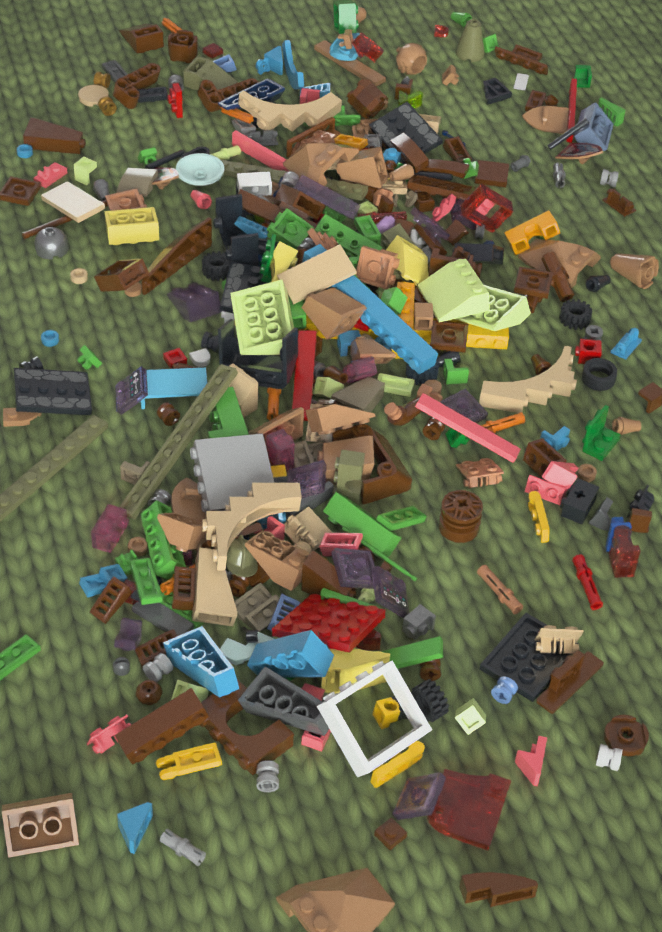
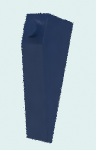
(264, 90)

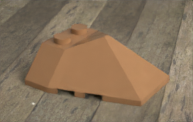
(316, 158)
(571, 256)
(338, 903)

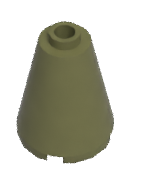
(471, 42)

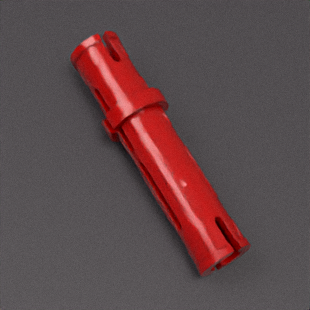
(584, 574)

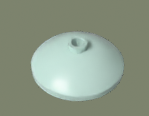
(200, 169)

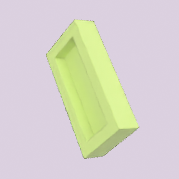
(396, 384)

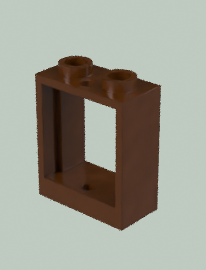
(122, 275)

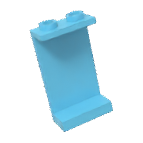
(175, 383)

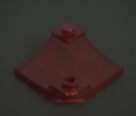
(470, 807)

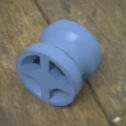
(504, 690)

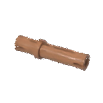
(513, 604)

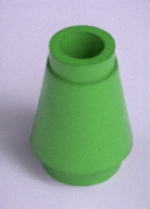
(461, 18)

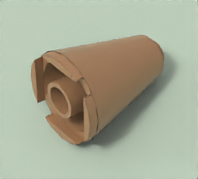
(636, 268)

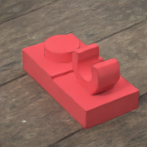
(50, 174)

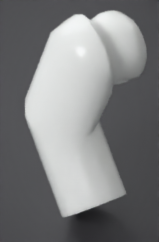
(417, 241)

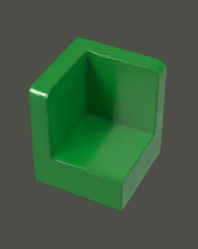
(583, 75)

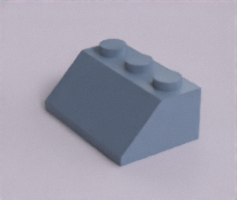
(597, 130)

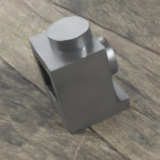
(373, 140)
(418, 622)

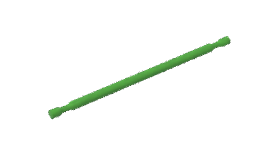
(384, 557)

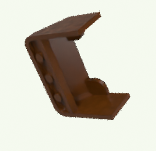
(392, 474)

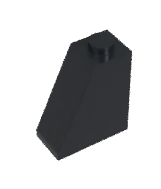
(483, 252)

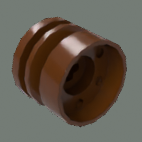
(460, 516)

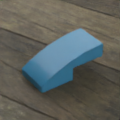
(95, 584)

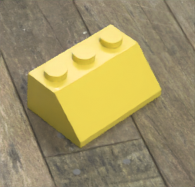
(131, 226)

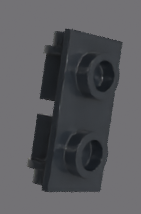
(642, 500)

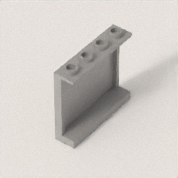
(229, 468)

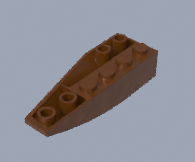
(178, 254)

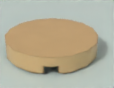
(92, 94)

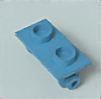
(627, 344)

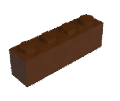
(161, 726)

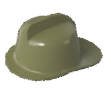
(240, 560)

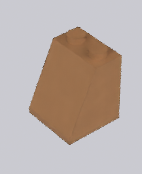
(365, 168)
(333, 311)
(333, 449)

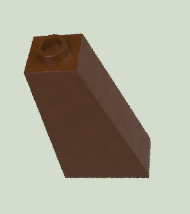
(53, 137)

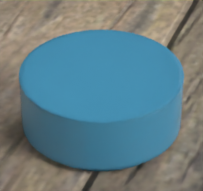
(24, 151)
(50, 338)

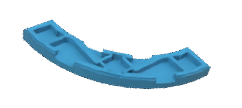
(295, 78)

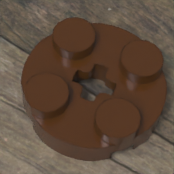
(625, 723)

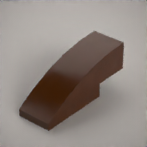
(410, 152)
(496, 887)

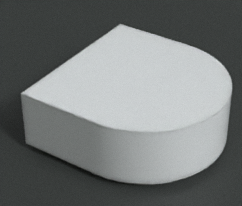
(200, 358)

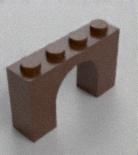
(246, 749)

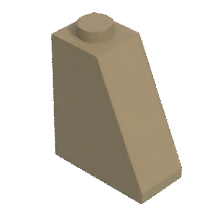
(361, 395)

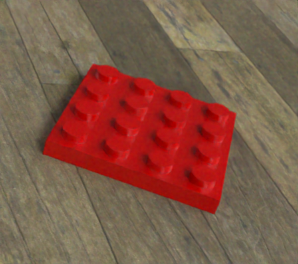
(334, 623)

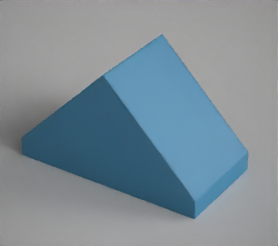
(275, 60)
(134, 824)

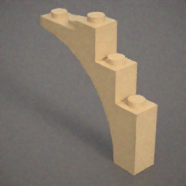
(290, 116)
(517, 394)
(261, 501)

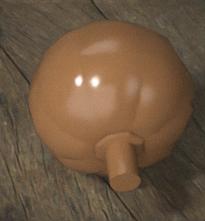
(411, 58)

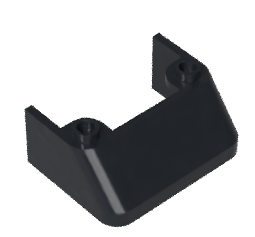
(237, 248)
(266, 369)

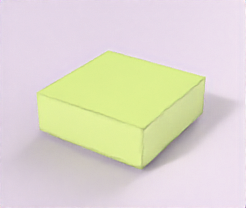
(367, 207)

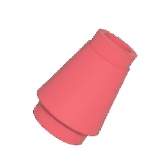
(201, 199)

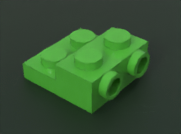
(289, 229)

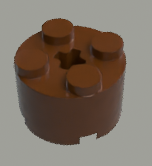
(182, 46)

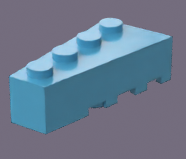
(292, 656)
(202, 661)

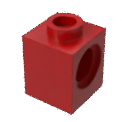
(588, 350)

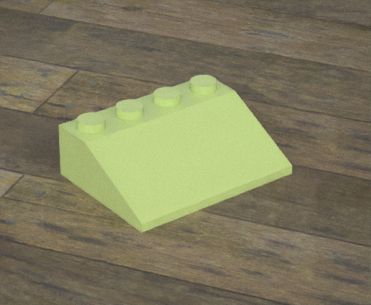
(455, 291)
(505, 311)
(262, 318)

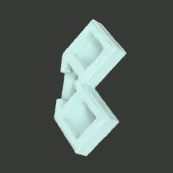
(238, 653)

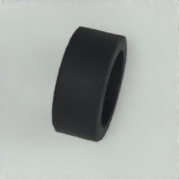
(599, 383)

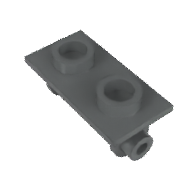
(267, 139)

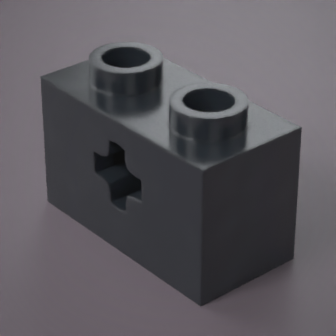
(579, 501)

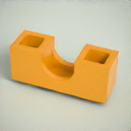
(541, 225)

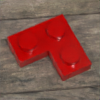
(175, 99)

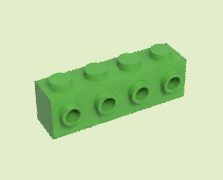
(346, 237)
(357, 520)
(162, 554)

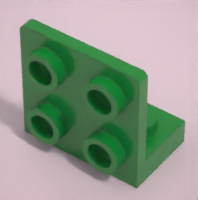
(267, 257)
(599, 439)

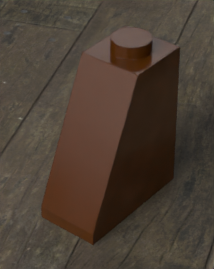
(300, 201)
(321, 574)

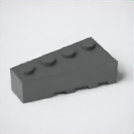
(281, 700)

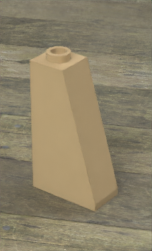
(212, 592)

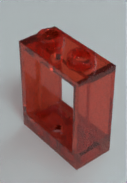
(469, 207)

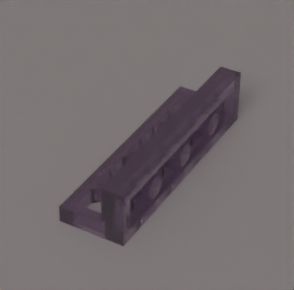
(327, 197)

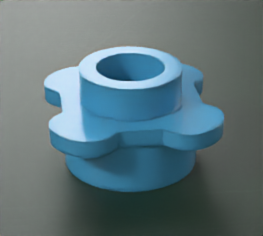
(259, 65)

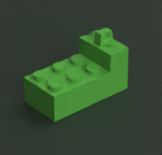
(227, 417)

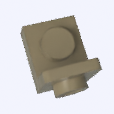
(131, 472)

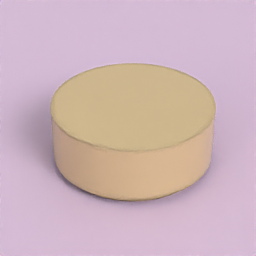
(79, 276)

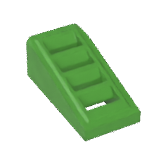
(617, 114)

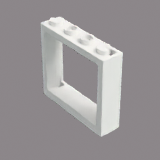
(343, 734)

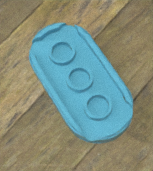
(341, 52)

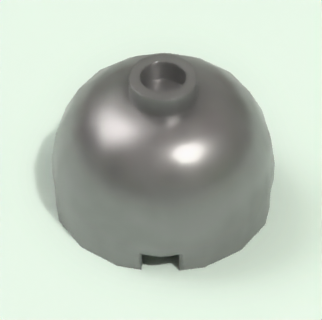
(51, 243)

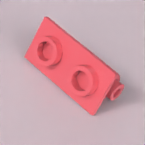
(547, 490)
(102, 738)

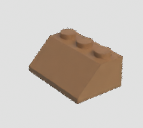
(290, 421)
(40, 825)

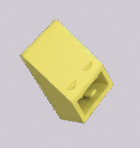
(413, 260)
(348, 665)

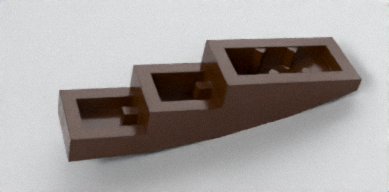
(445, 166)

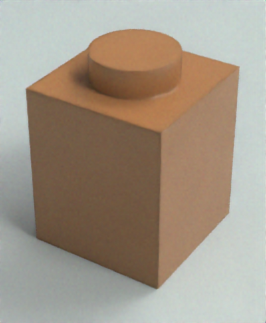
(423, 316)

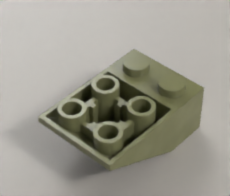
(203, 69)

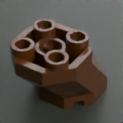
(367, 99)

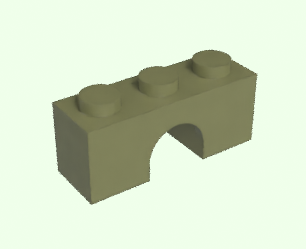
(349, 474)

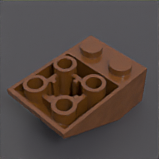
(143, 37)

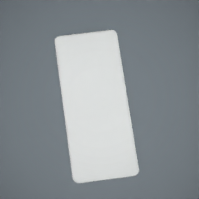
(521, 81)

